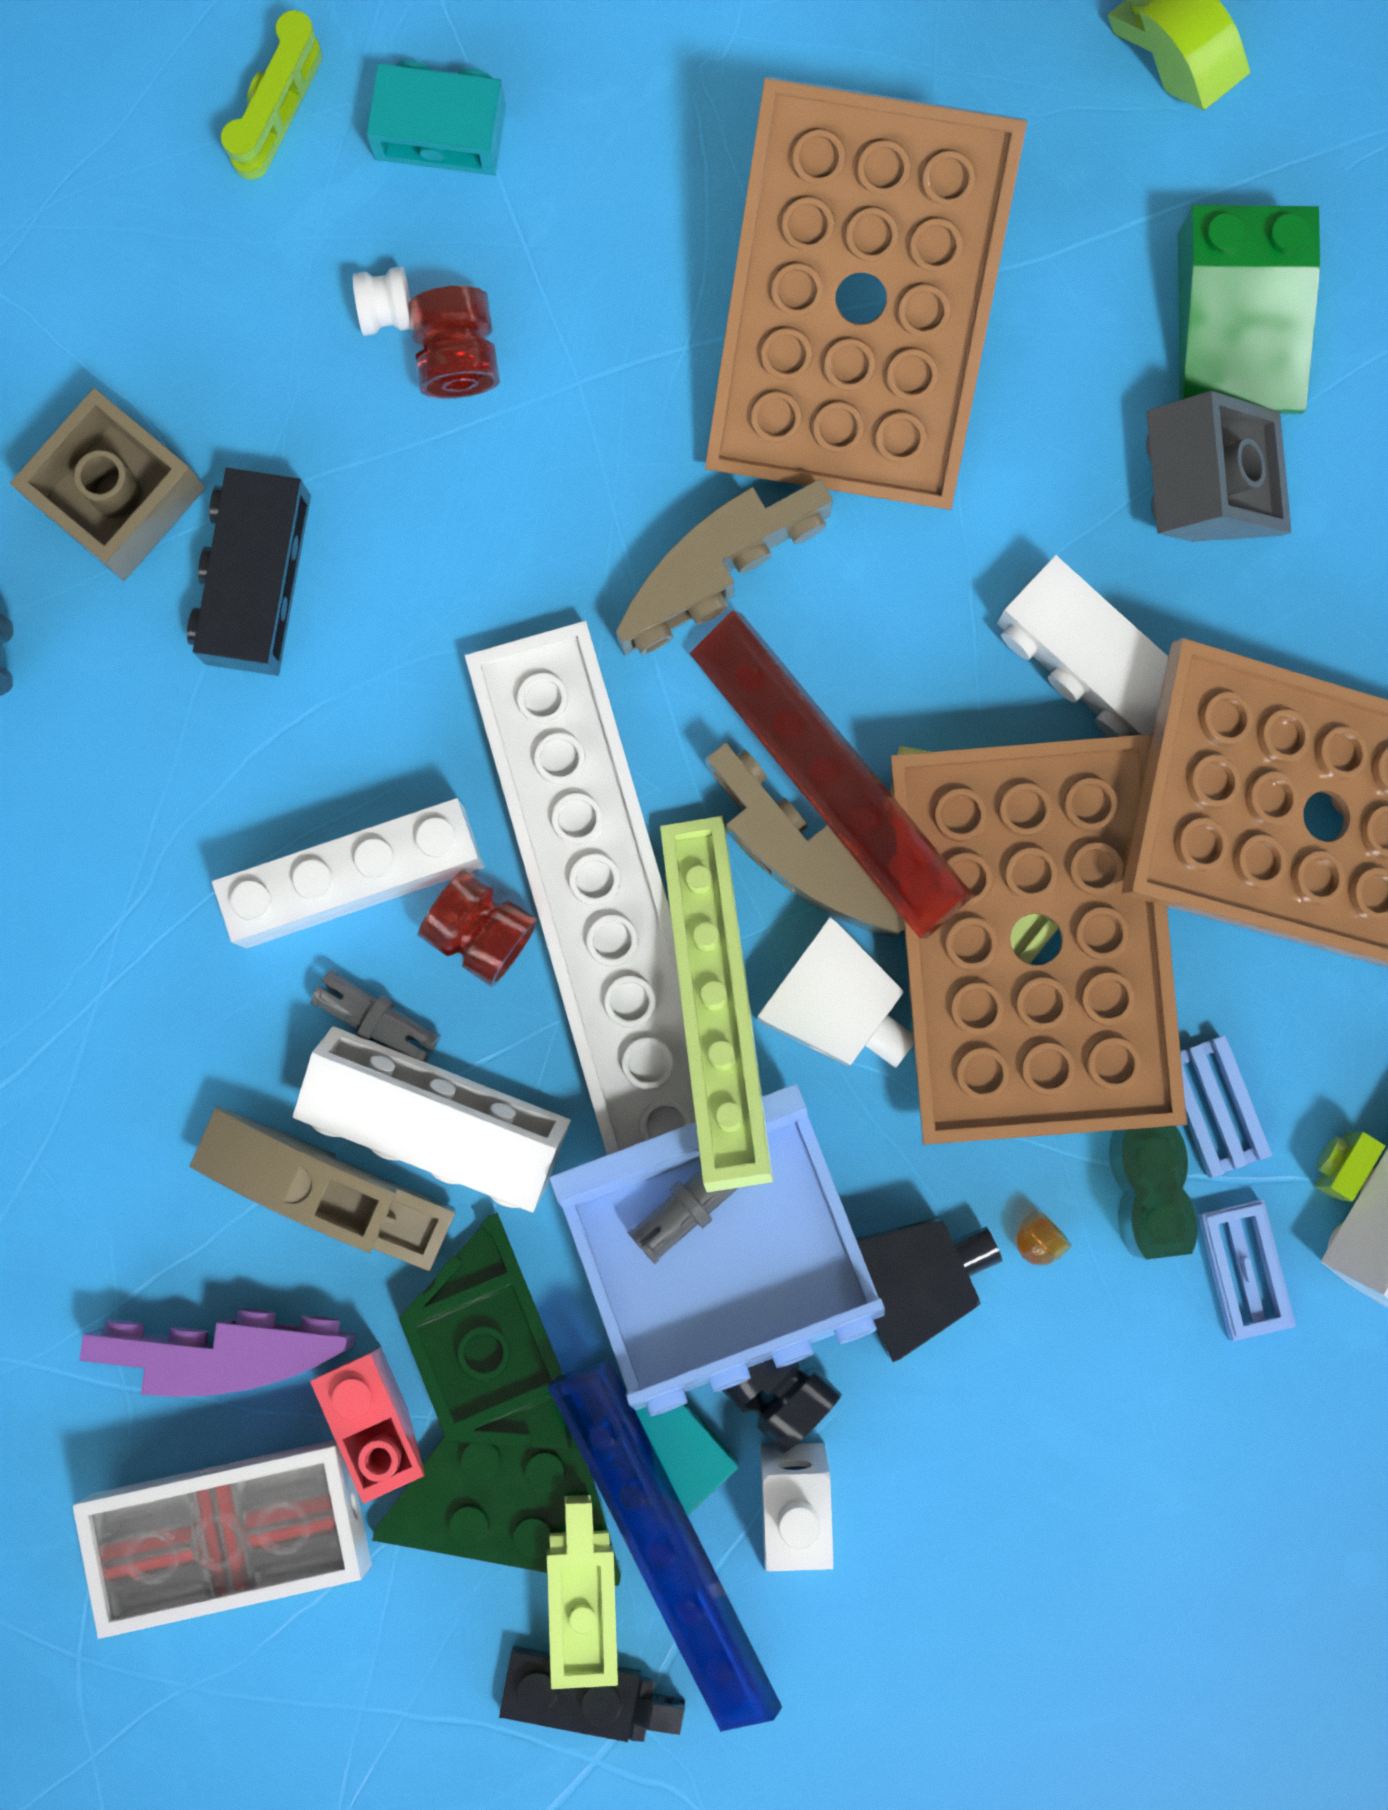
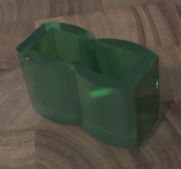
(1154, 1208)

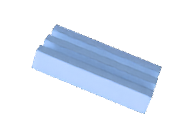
(1242, 1103)
(1222, 1278)

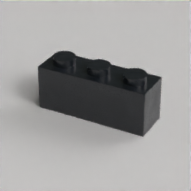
(249, 571)

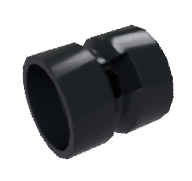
(786, 1400)

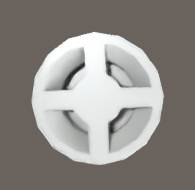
(382, 300)

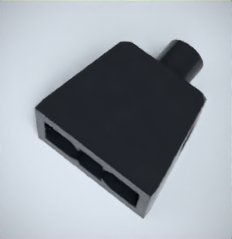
(924, 1279)

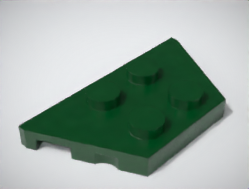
(486, 1349)
(491, 1504)

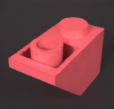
(370, 1424)

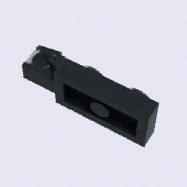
(600, 1711)

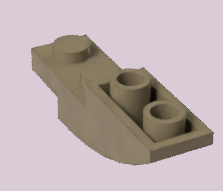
(695, 573)
(815, 869)
(320, 1190)

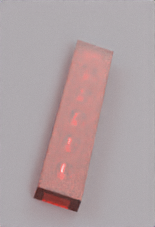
(831, 775)

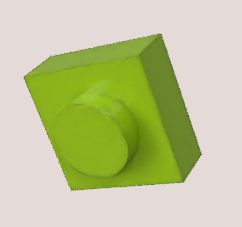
(1347, 1164)

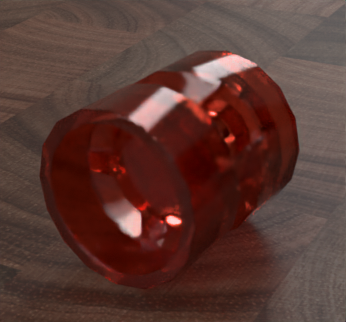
(454, 331)
(478, 928)

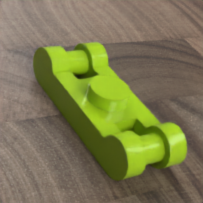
(274, 97)

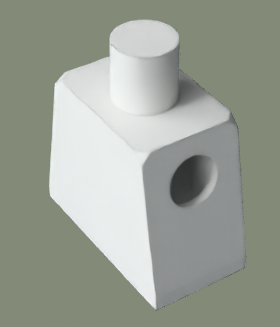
(838, 1002)
(796, 1508)

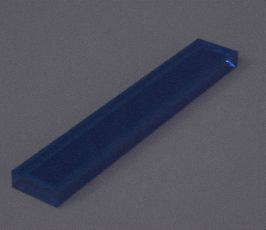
(665, 1546)

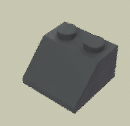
(1217, 469)

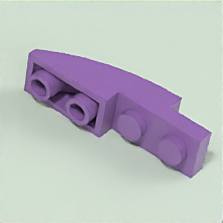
(242, 1357)

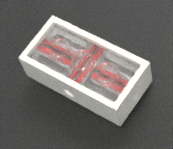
(221, 1538)

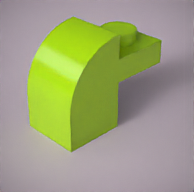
(1190, 42)

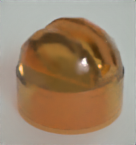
(1041, 1240)

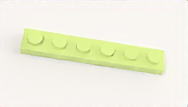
(715, 1006)

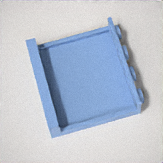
(743, 1289)

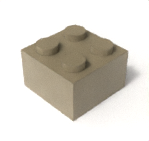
(108, 484)

